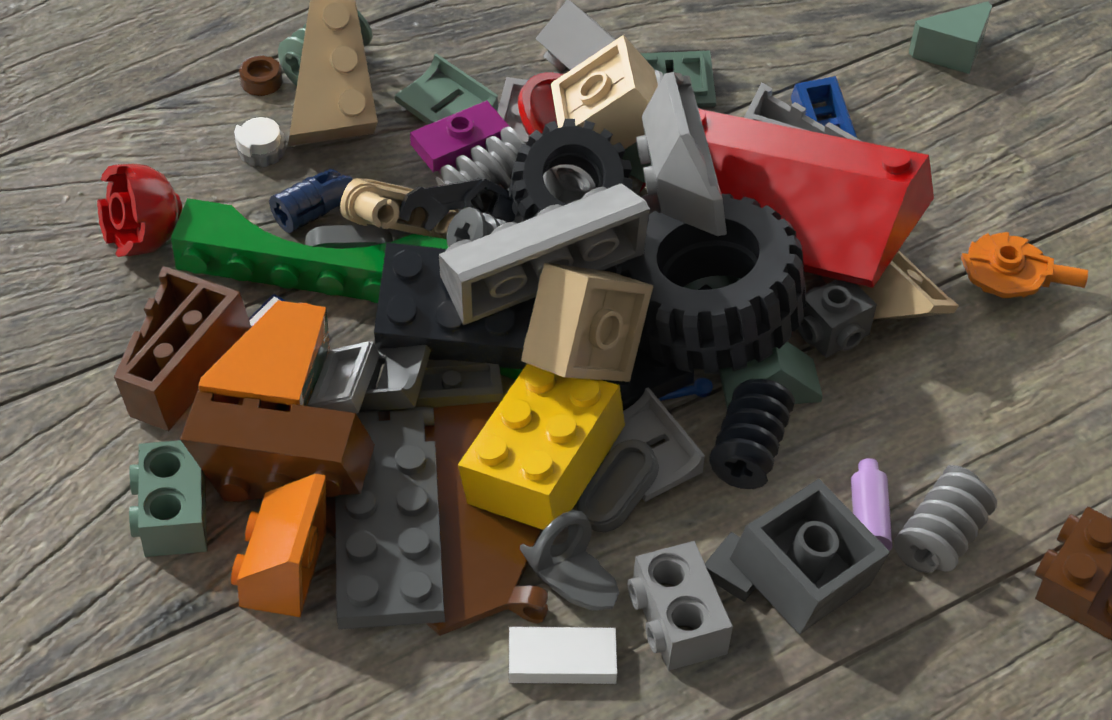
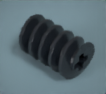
(751, 433)

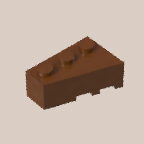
(180, 340)
(261, 449)

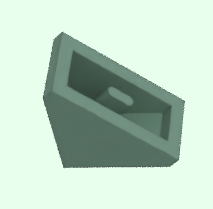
(951, 37)
(785, 366)

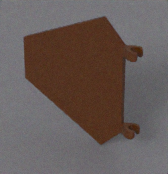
(477, 546)

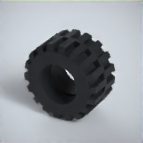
(559, 147)

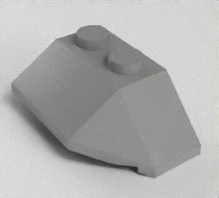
(680, 157)

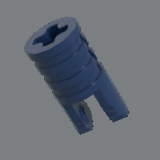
(308, 199)

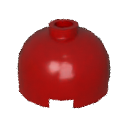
(137, 209)

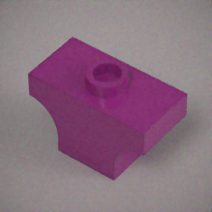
(456, 135)

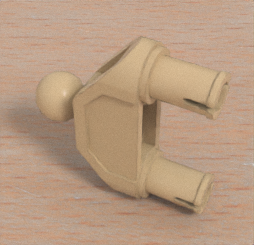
(379, 204)

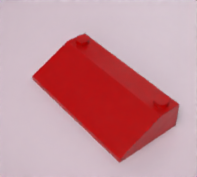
(840, 194)

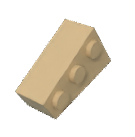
(333, 77)

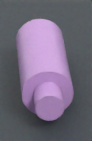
(871, 500)

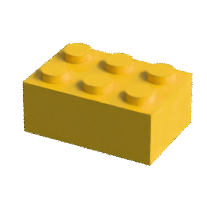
(542, 446)

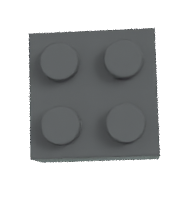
(809, 555)

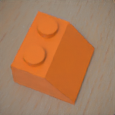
(282, 548)

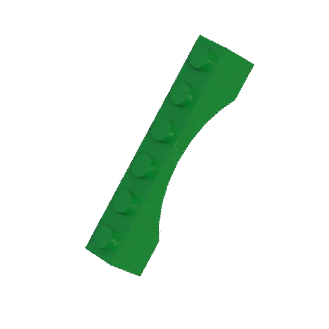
(223, 243)

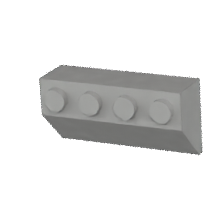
(507, 264)

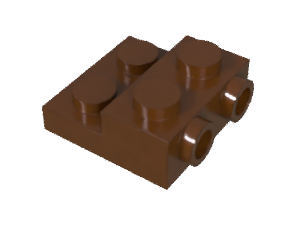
(1080, 575)

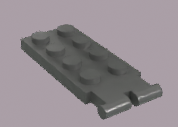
(392, 529)

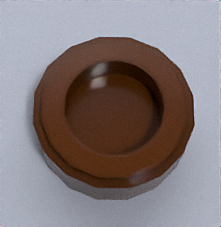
(260, 75)

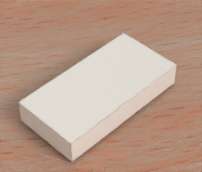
(562, 655)

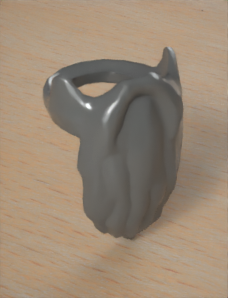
(569, 567)

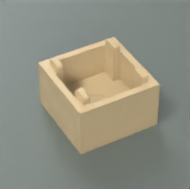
(609, 91)
(586, 323)

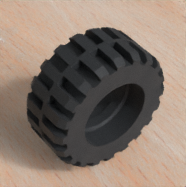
(725, 323)

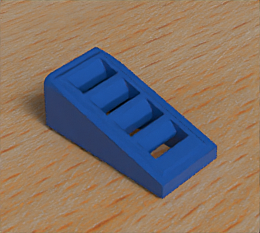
(826, 91)

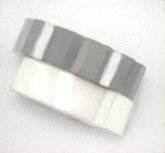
(260, 142)

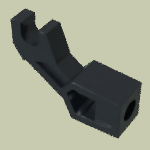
(442, 198)

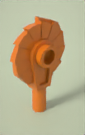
(1014, 267)

